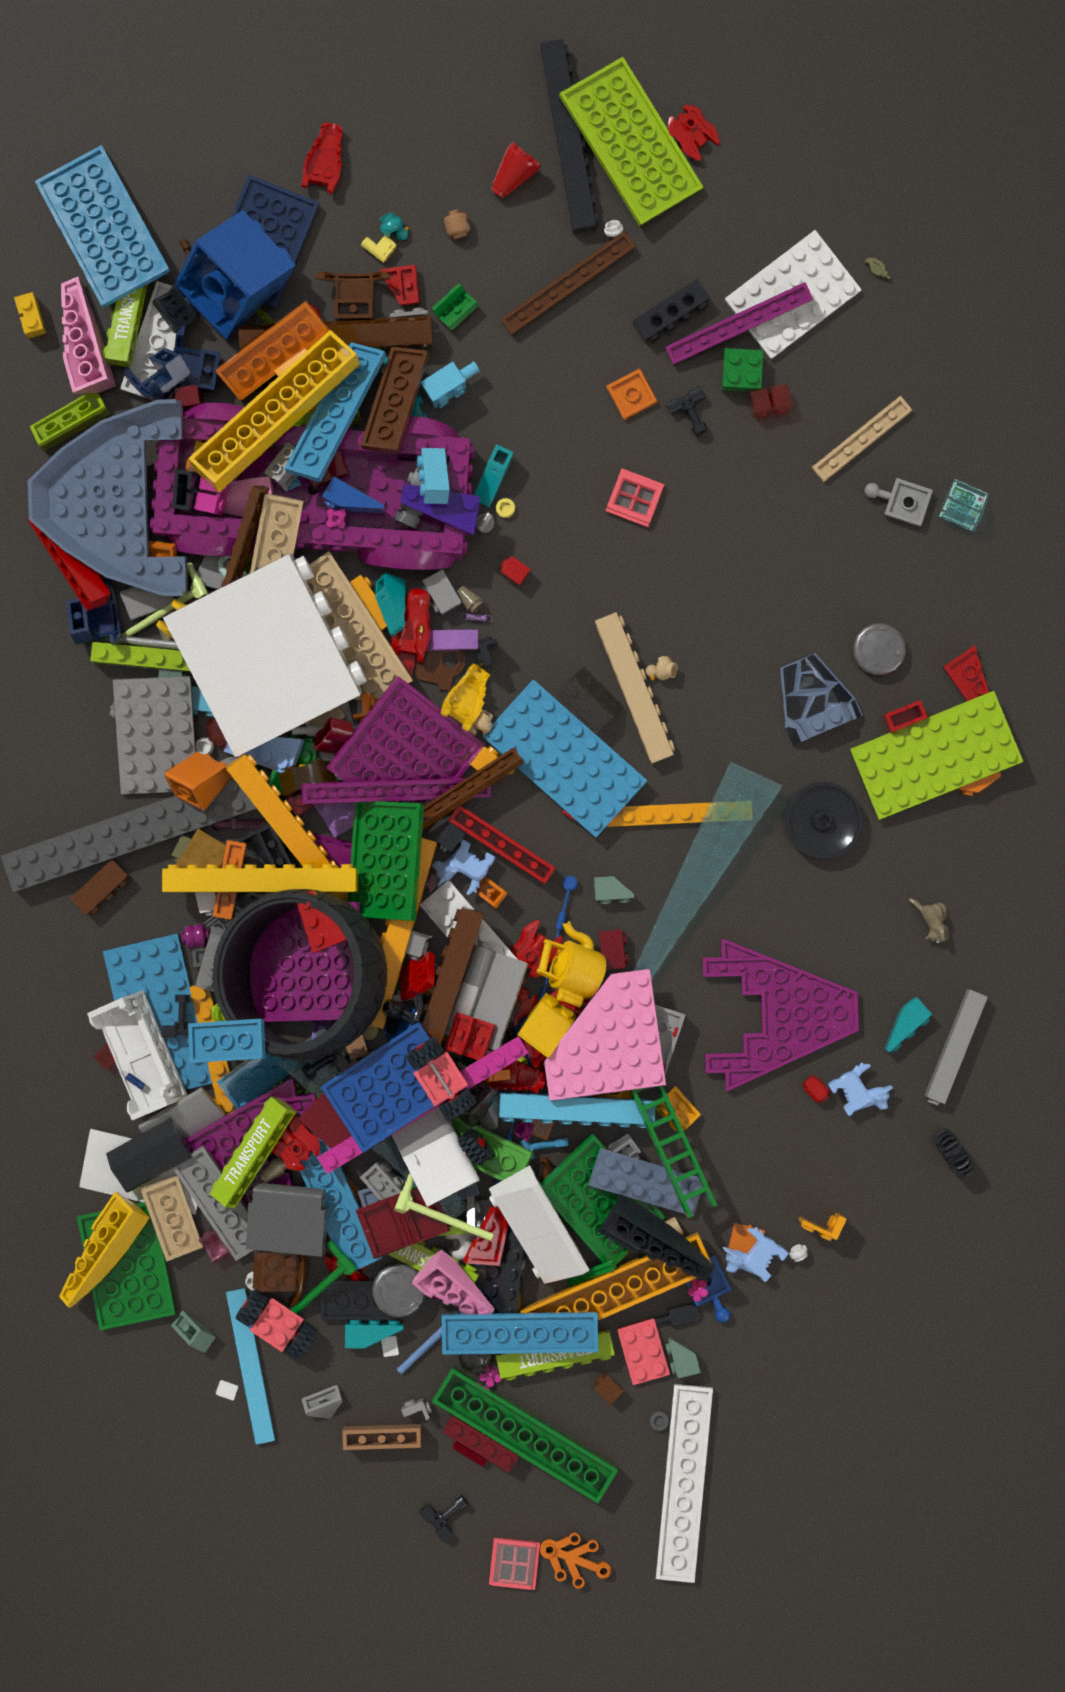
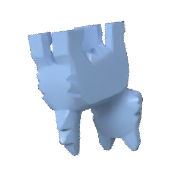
(464, 863)
(856, 1092)
(757, 1258)

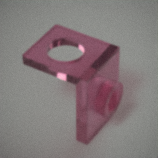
(432, 883)

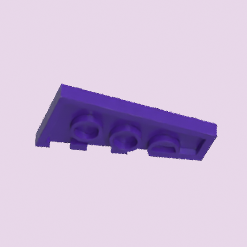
(459, 512)

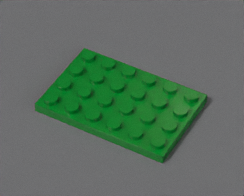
(387, 858)
(586, 1206)
(137, 1285)

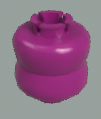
(195, 936)

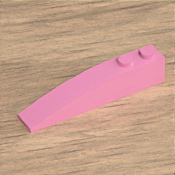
(83, 342)

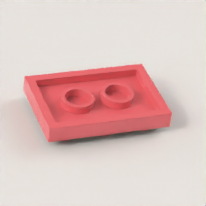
(643, 1351)

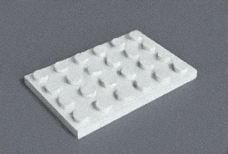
(805, 262)

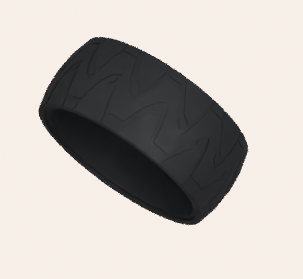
(368, 955)

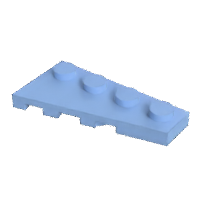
(275, 753)

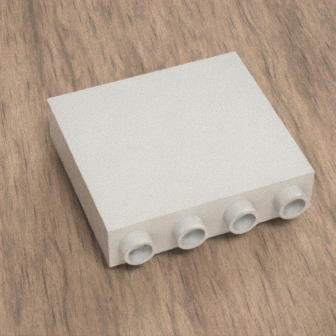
(265, 653)

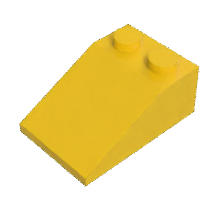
(547, 1025)

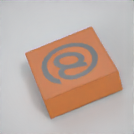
(541, 1130)

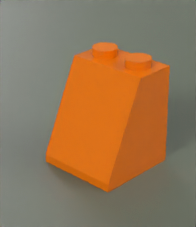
(198, 779)

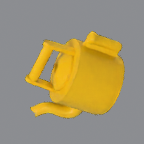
(575, 968)

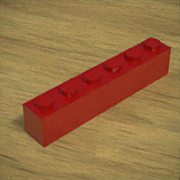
(81, 578)
(501, 844)

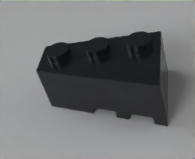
(269, 847)

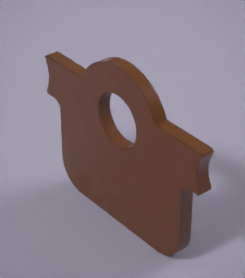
(434, 671)

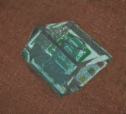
(964, 505)

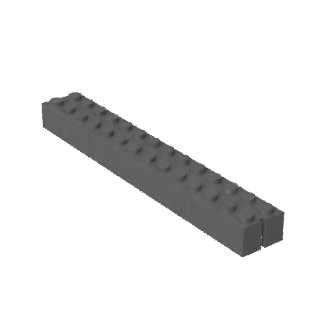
(119, 837)

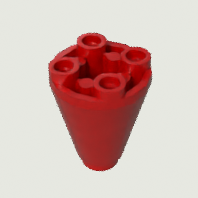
(514, 170)

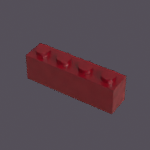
(480, 1443)

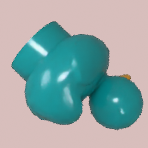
(393, 223)

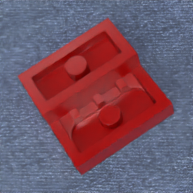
(417, 976)
(470, 1036)

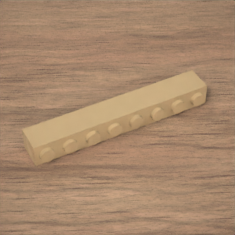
(633, 687)

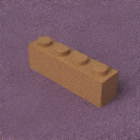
(382, 1437)

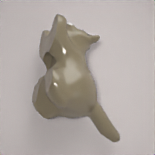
(934, 916)

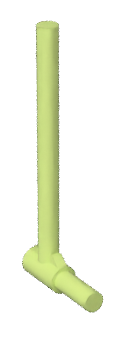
(197, 590)
(405, 1203)

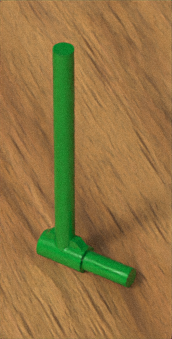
(344, 1265)

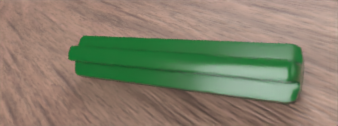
(594, 1272)

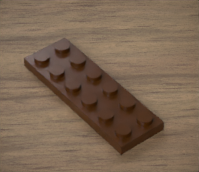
(395, 400)

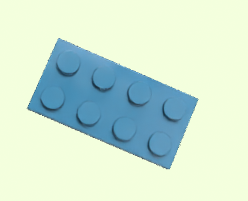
(226, 1040)
(251, 1079)

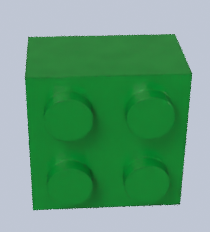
(742, 370)

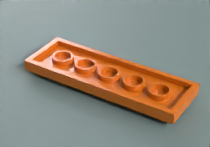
(272, 349)

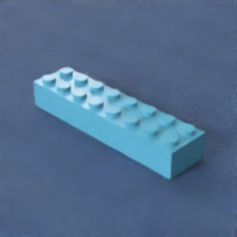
(581, 1109)

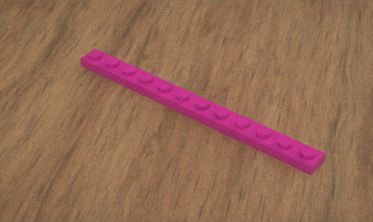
(473, 1075)

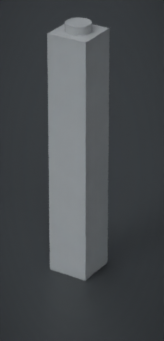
(955, 1047)

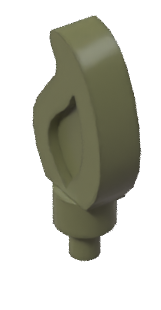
(877, 268)

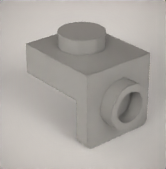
(414, 1406)

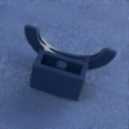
(200, 363)
(170, 371)
(97, 623)

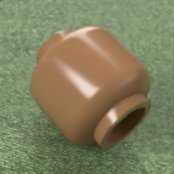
(457, 224)

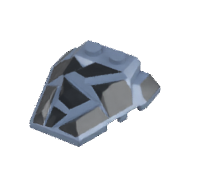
(814, 699)

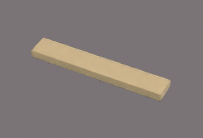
(861, 439)

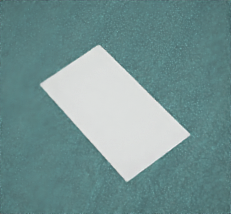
(99, 1177)

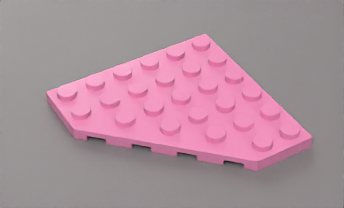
(610, 1043)

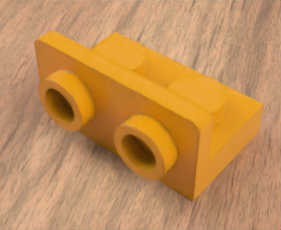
(683, 1108)

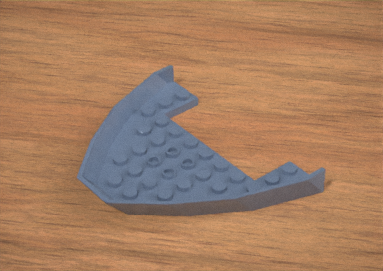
(96, 498)

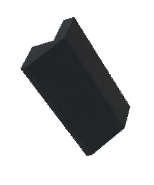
(148, 1155)

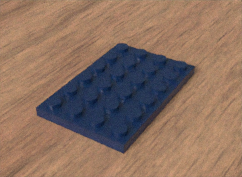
(283, 216)

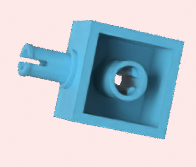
(447, 383)

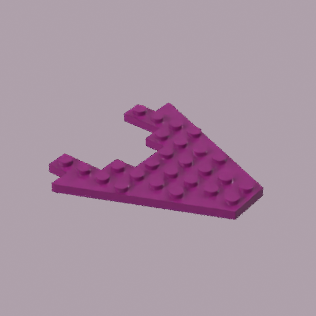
(796, 1013)
(228, 1132)

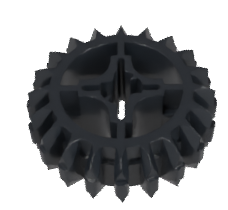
(954, 1153)

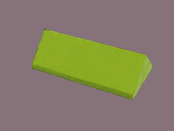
(69, 420)

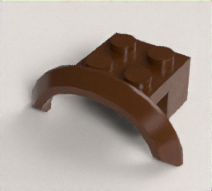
(353, 293)
(280, 1273)

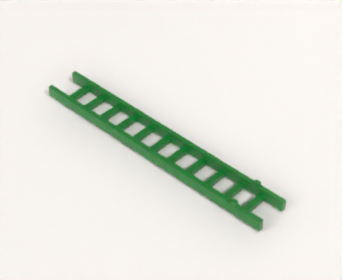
(666, 1163)

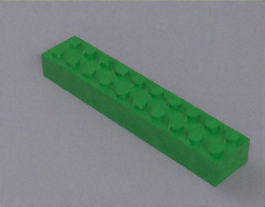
(525, 1434)

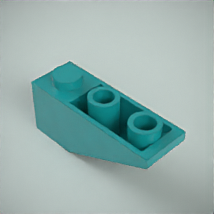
(493, 475)
(391, 600)
(908, 1019)
(364, 1334)

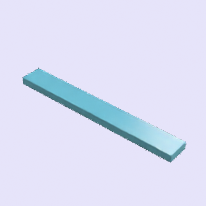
(251, 1371)

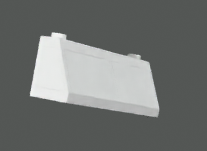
(139, 1051)
(538, 1227)

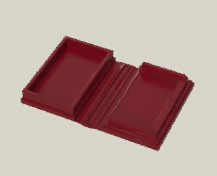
(325, 1121)
(391, 1231)

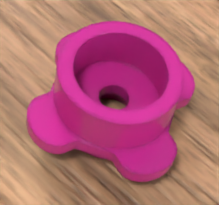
(333, 513)
(524, 1130)

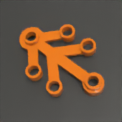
(573, 1557)

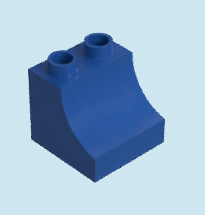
(233, 273)

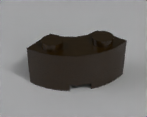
(293, 776)

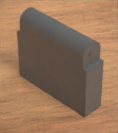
(287, 1219)

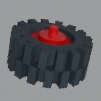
(475, 1147)

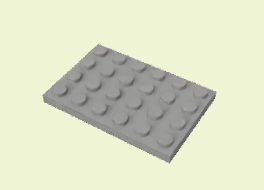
(152, 730)

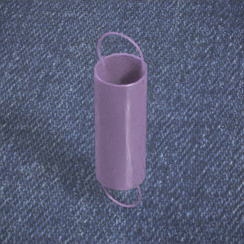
(476, 617)

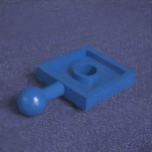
(717, 1287)

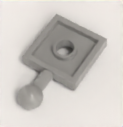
(895, 506)

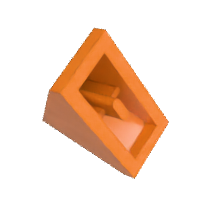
(491, 892)

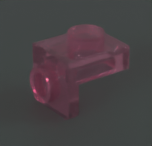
(214, 1246)

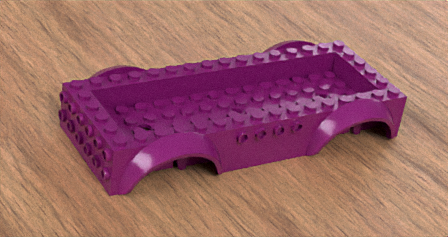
(375, 473)

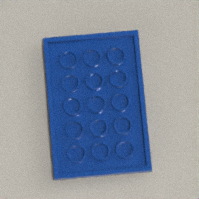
(380, 1091)

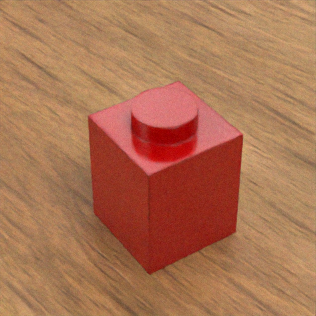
(514, 570)

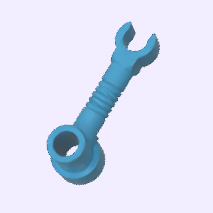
(543, 1145)

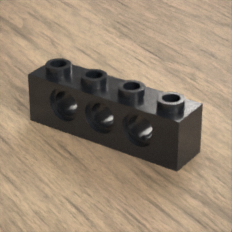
(693, 291)

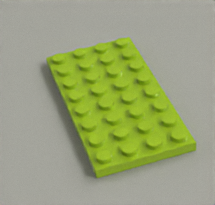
(630, 141)
(936, 755)

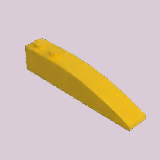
(111, 1238)

